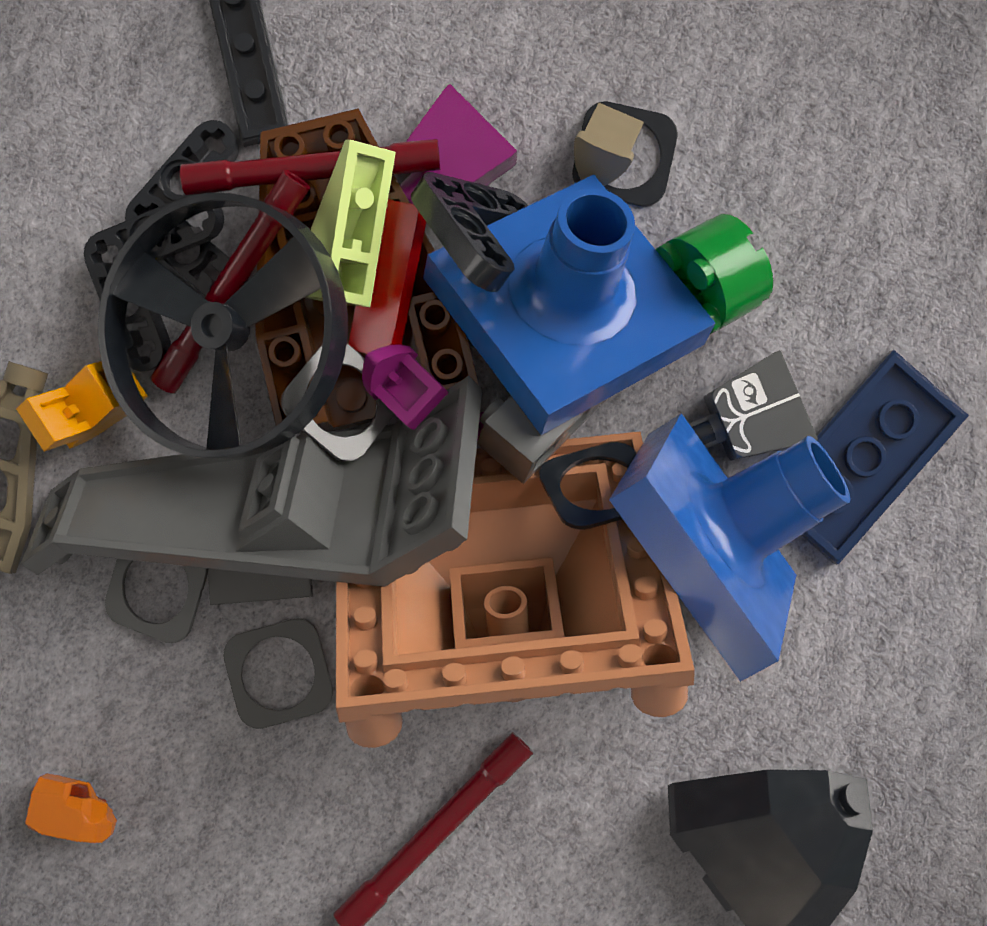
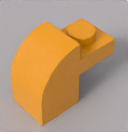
(74, 411)

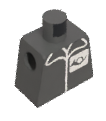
(755, 411)

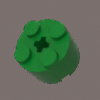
(721, 268)

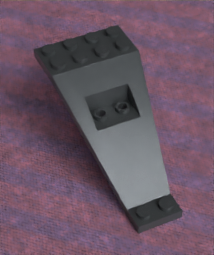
(282, 508)

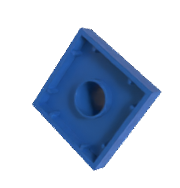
(581, 308)
(724, 534)

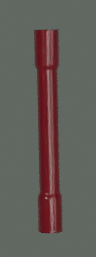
(228, 175)
(185, 351)
(492, 773)

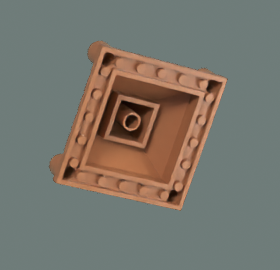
(515, 610)

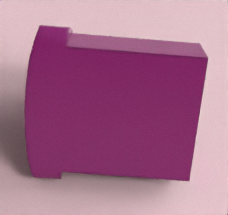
(401, 383)

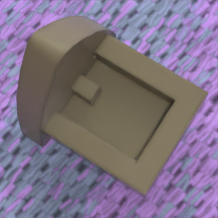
(606, 144)

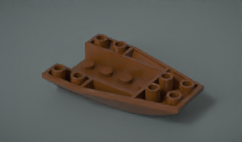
(297, 332)

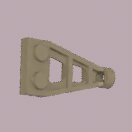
(19, 471)

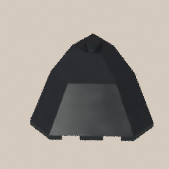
(776, 841)

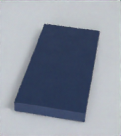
(880, 446)

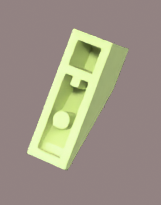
(354, 216)

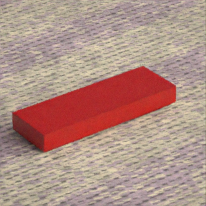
(394, 280)

